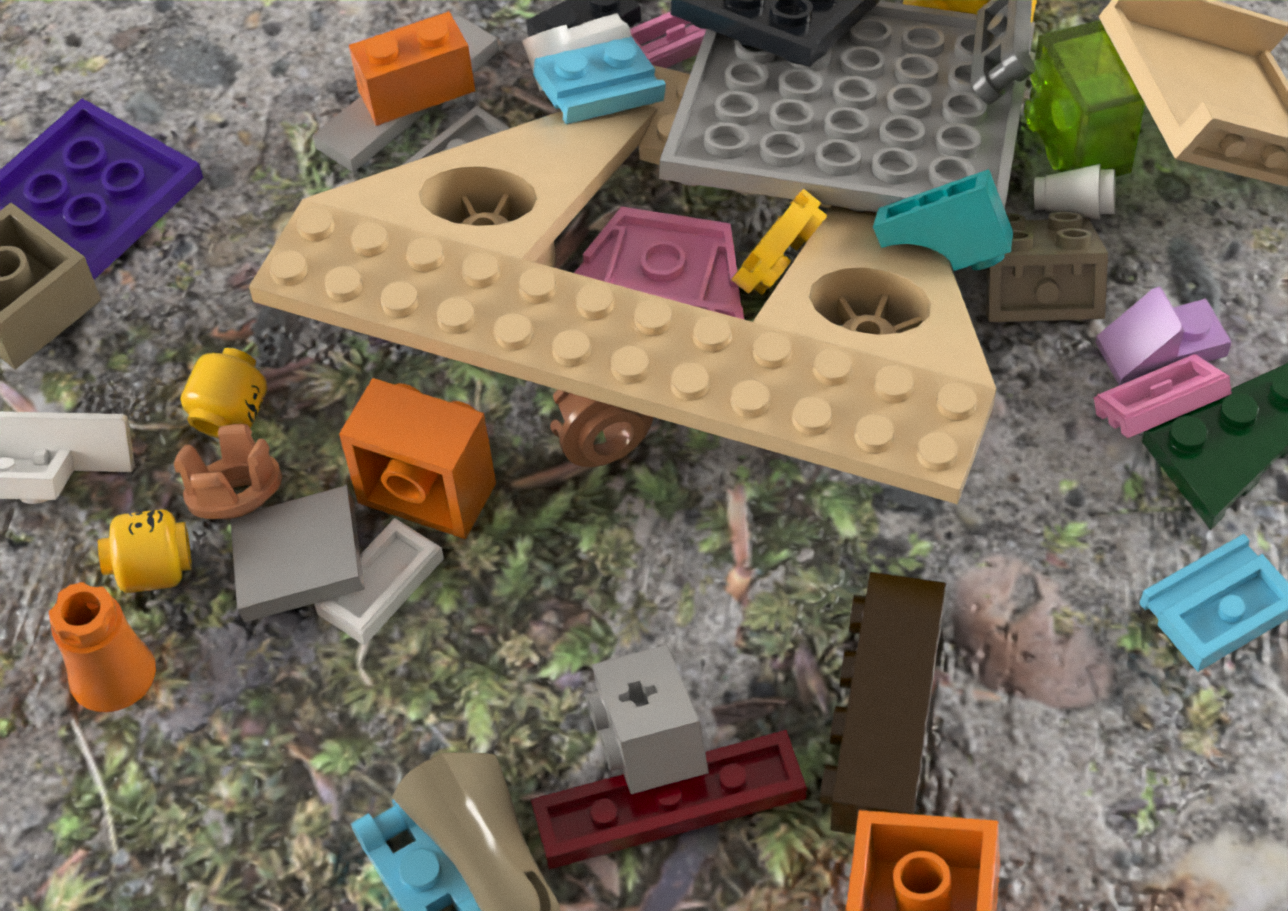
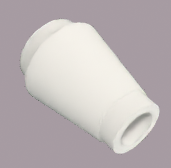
(1081, 190)

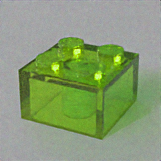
(1084, 101)

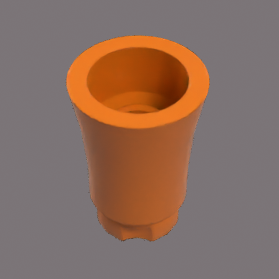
(101, 651)

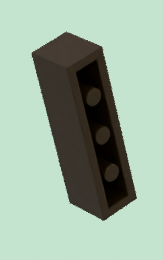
(888, 699)

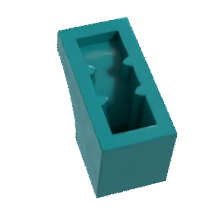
(955, 219)

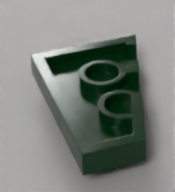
(1225, 444)

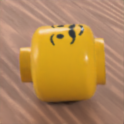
(223, 391)
(145, 551)

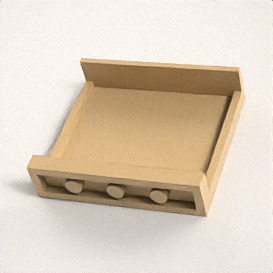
(1208, 81)

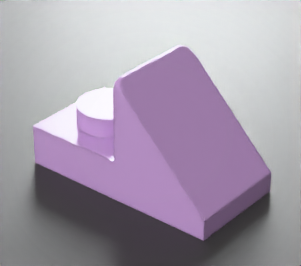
(1157, 335)

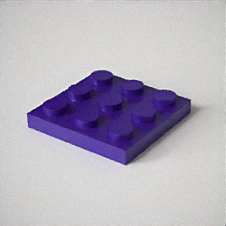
(96, 182)

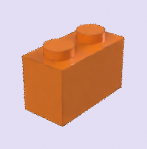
(412, 68)

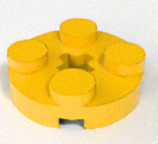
(792, 229)

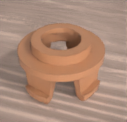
(586, 419)
(243, 462)

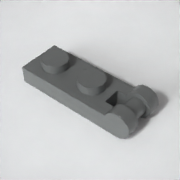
(1001, 47)

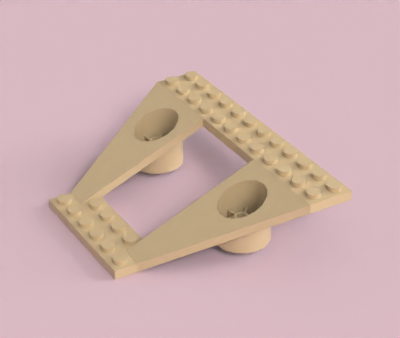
(464, 263)

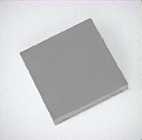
(296, 554)

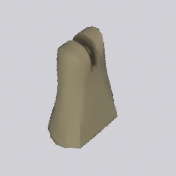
(472, 819)

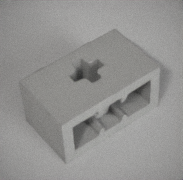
(648, 720)

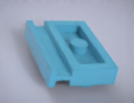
(599, 79)
(1219, 602)

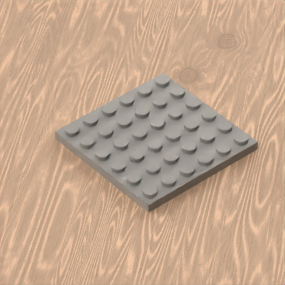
(856, 129)

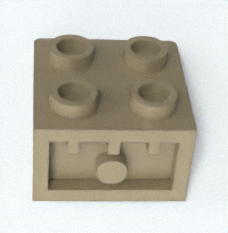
(1050, 273)

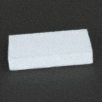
(391, 572)

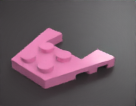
(667, 258)

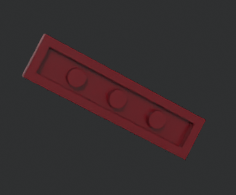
(609, 818)

